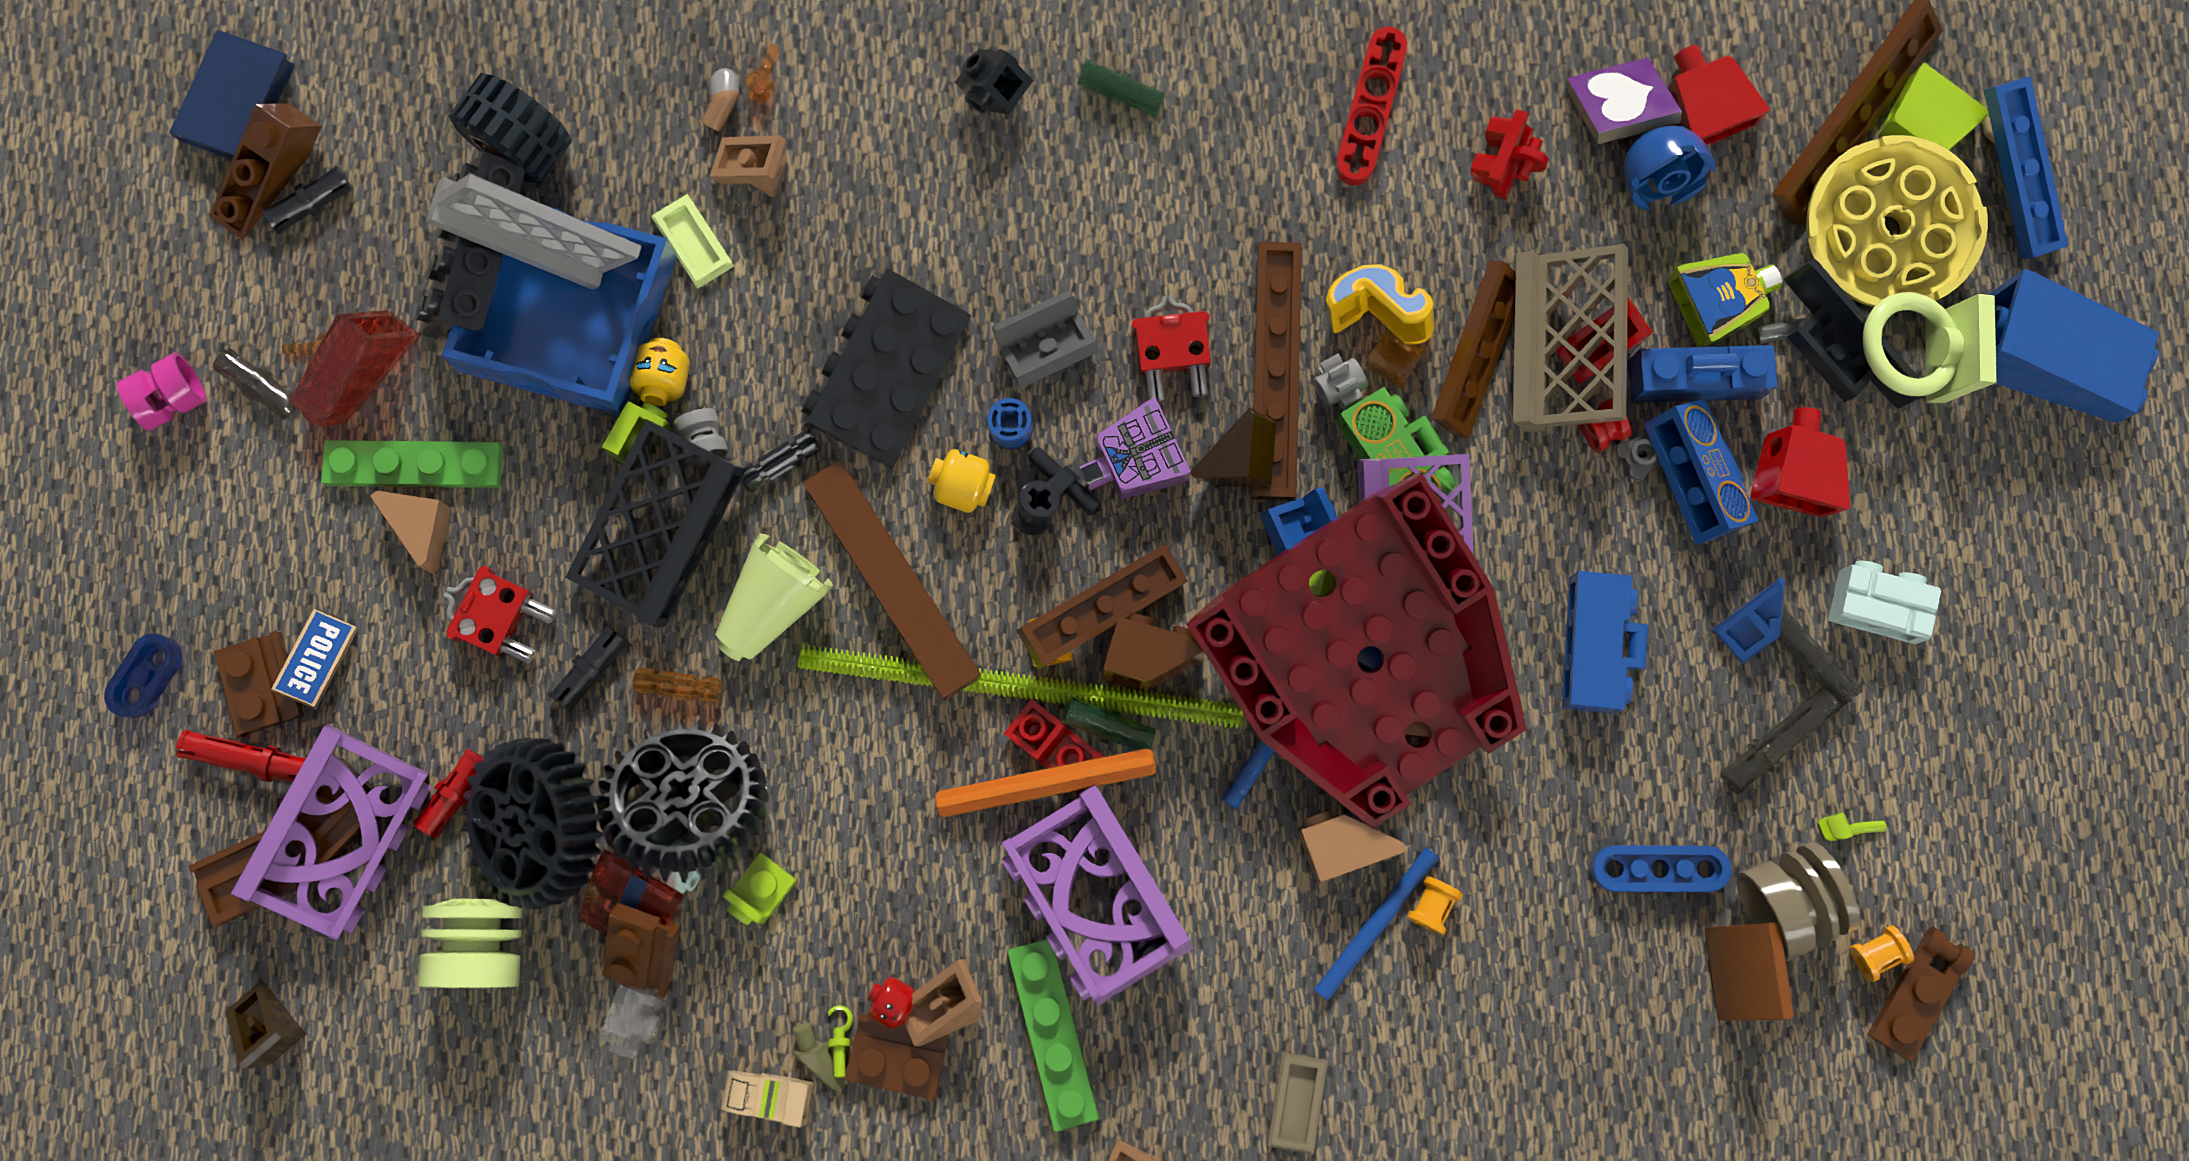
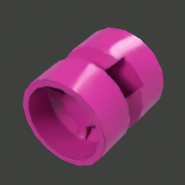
(175, 383)

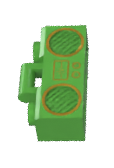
(1380, 431)

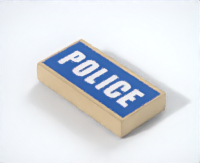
(314, 659)

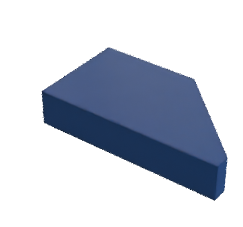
(1754, 623)

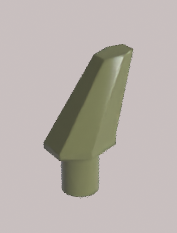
(815, 1056)

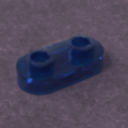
(141, 673)

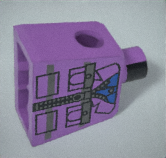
(1137, 454)

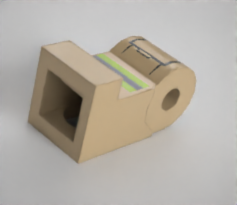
(768, 1097)

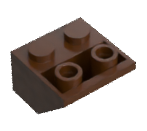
(1148, 655)

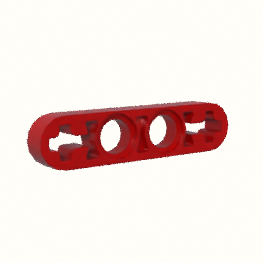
(1371, 106)

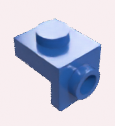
(1297, 519)

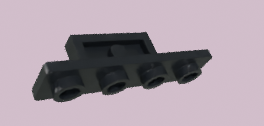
(1834, 336)

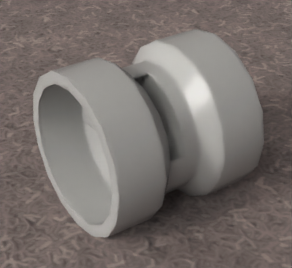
(701, 428)

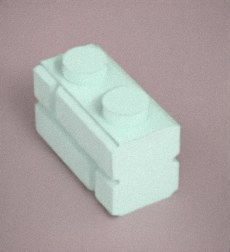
(1885, 603)

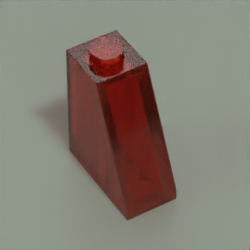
(351, 365)

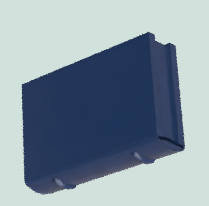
(225, 90)

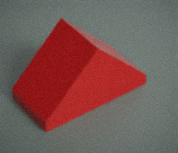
(1637, 333)

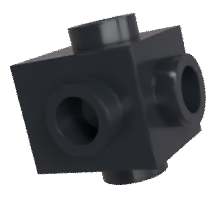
(993, 81)

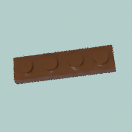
(1477, 351)
(1101, 605)

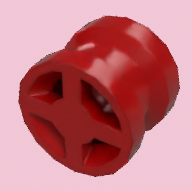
(1602, 433)

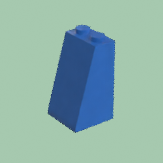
(2070, 348)

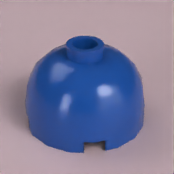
(1673, 160)

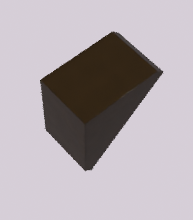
(1242, 454)
(261, 1027)

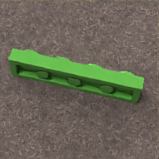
(412, 464)
(1053, 1035)

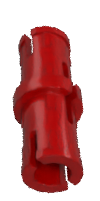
(448, 796)

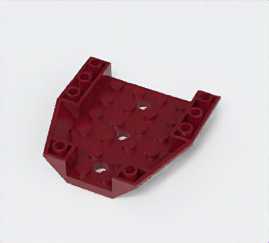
(1396, 586)

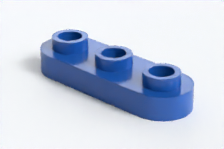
(1680, 867)

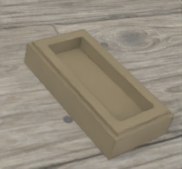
(1297, 1103)

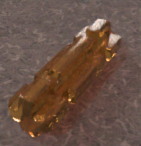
(677, 685)

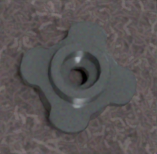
(1629, 452)

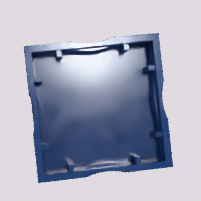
(565, 336)

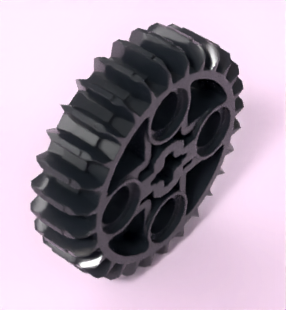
(682, 800)
(532, 823)

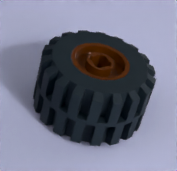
(510, 125)

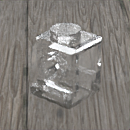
(632, 1020)

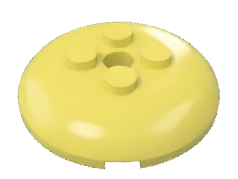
(1928, 197)

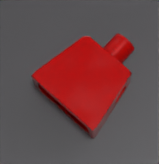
(1715, 96)
(1803, 468)

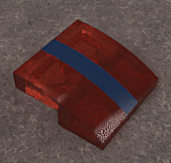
(617, 883)

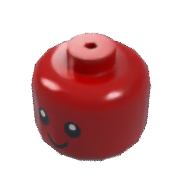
(891, 1002)

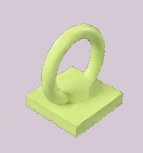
(1957, 346)

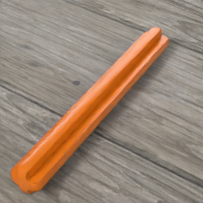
(1045, 782)

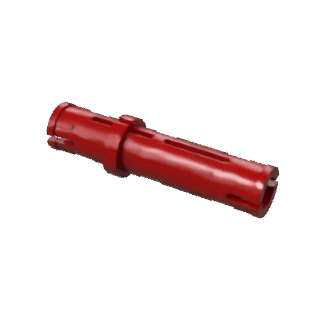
(229, 754)

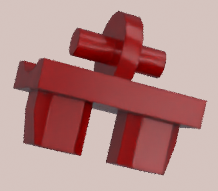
(1517, 154)

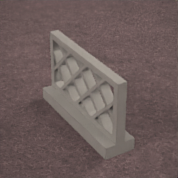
(528, 230)

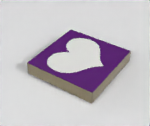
(1623, 100)

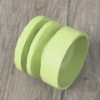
(470, 945)

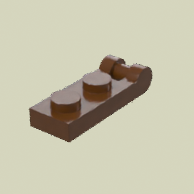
(1920, 995)

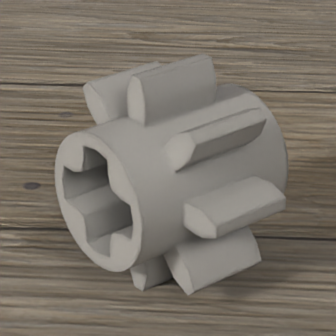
(1340, 382)

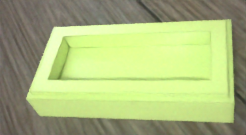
(692, 241)

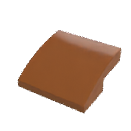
(1749, 972)

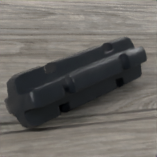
(780, 460)

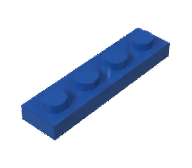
(2025, 167)

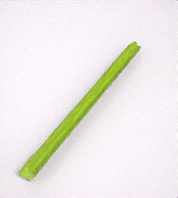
(1027, 688)

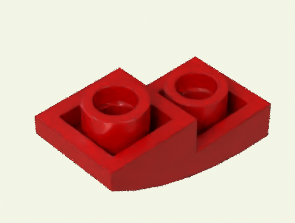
(1048, 739)

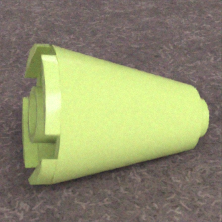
(768, 598)

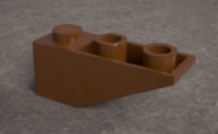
(265, 161)

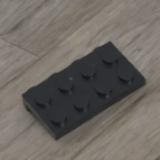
(464, 269)
(885, 367)

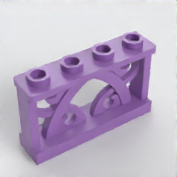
(273, 862)
(1153, 921)

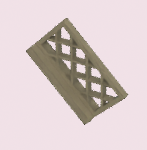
(1533, 342)

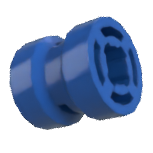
(1010, 432)

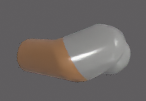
(724, 94)

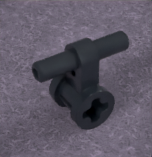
(1048, 494)

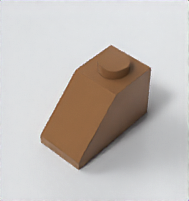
(1344, 845)

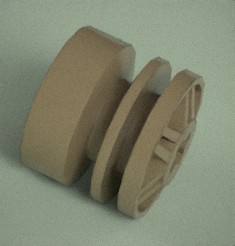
(1803, 895)

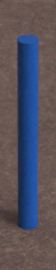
(1376, 924)

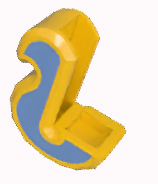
(1383, 294)

